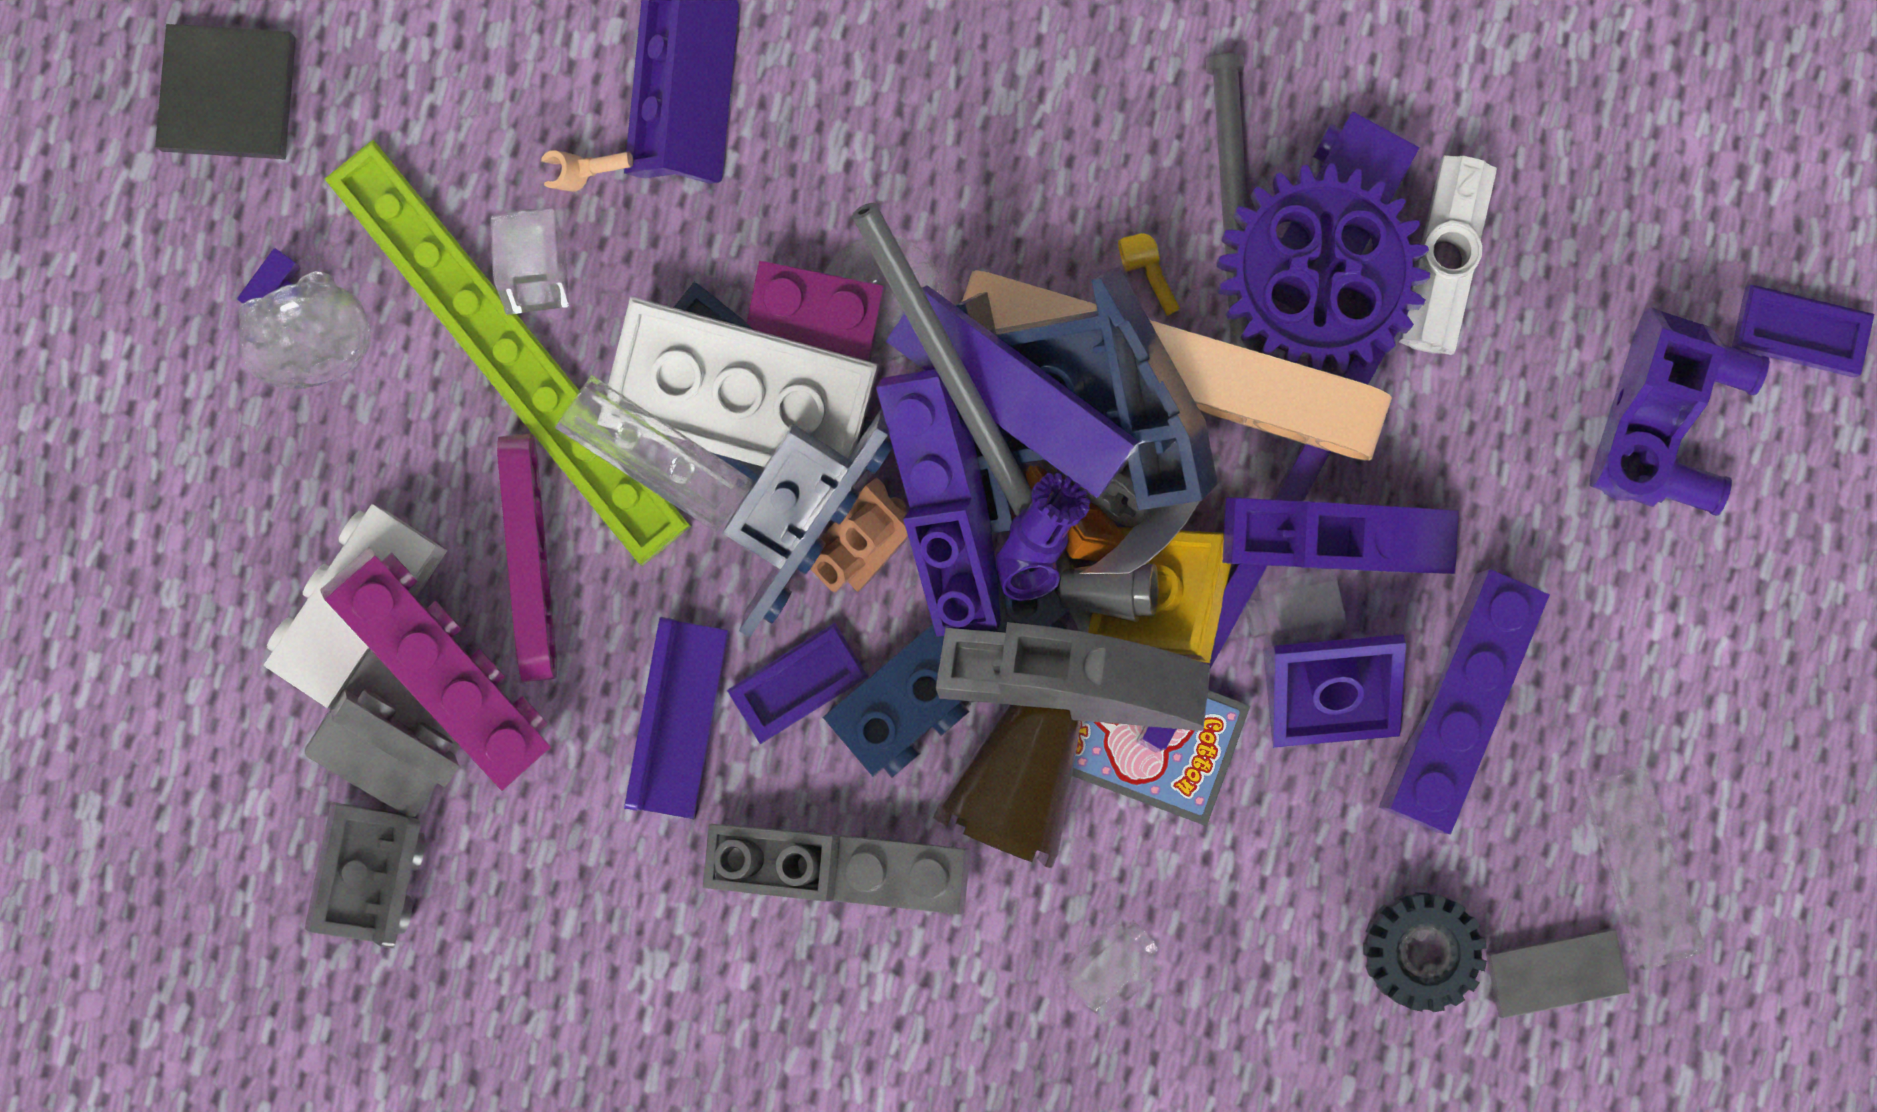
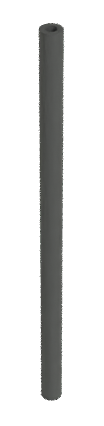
(951, 370)

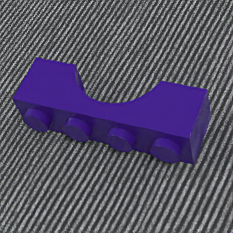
(1468, 700)

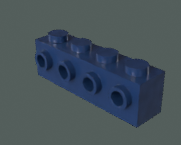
(902, 700)

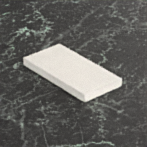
(738, 385)

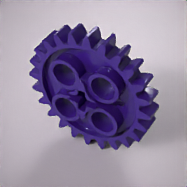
(1379, 276)

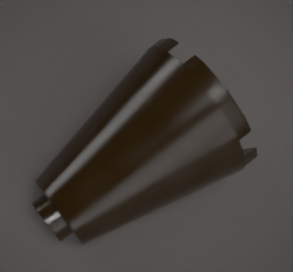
(1017, 784)

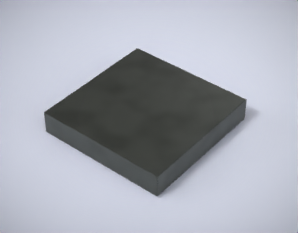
(225, 91)

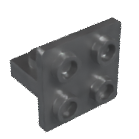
(384, 740)

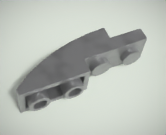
(1075, 671)
(836, 868)

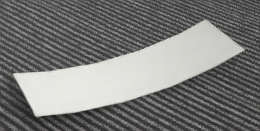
(1145, 540)

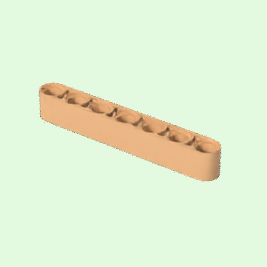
(1227, 378)

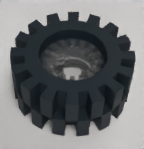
(1430, 985)

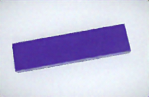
(1027, 399)

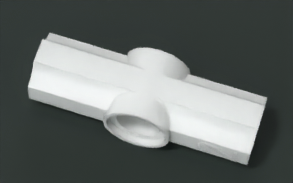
(1454, 217)

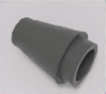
(1113, 595)

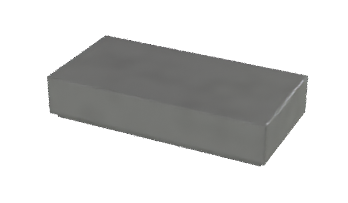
(1557, 973)

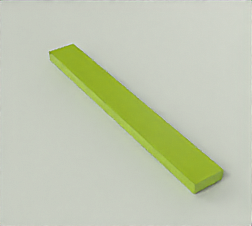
(497, 343)

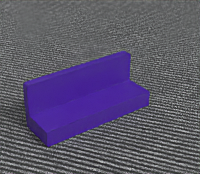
(682, 88)
(676, 718)

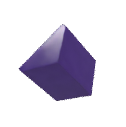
(1335, 690)

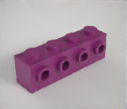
(434, 668)

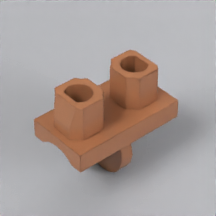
(863, 539)

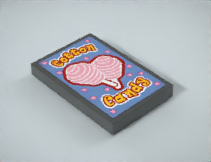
(1176, 780)

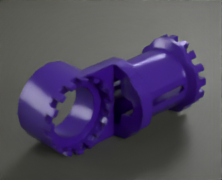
(1031, 542)

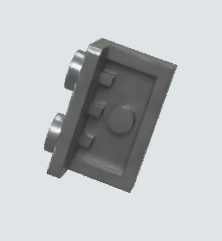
(365, 874)

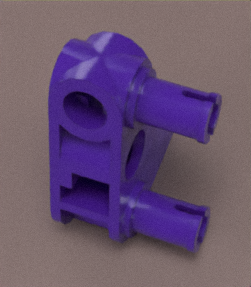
(1655, 414)

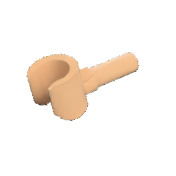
(578, 169)

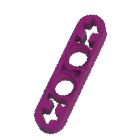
(527, 557)

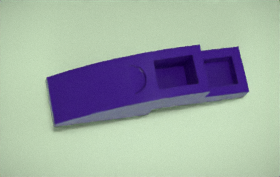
(946, 501)
(1340, 536)

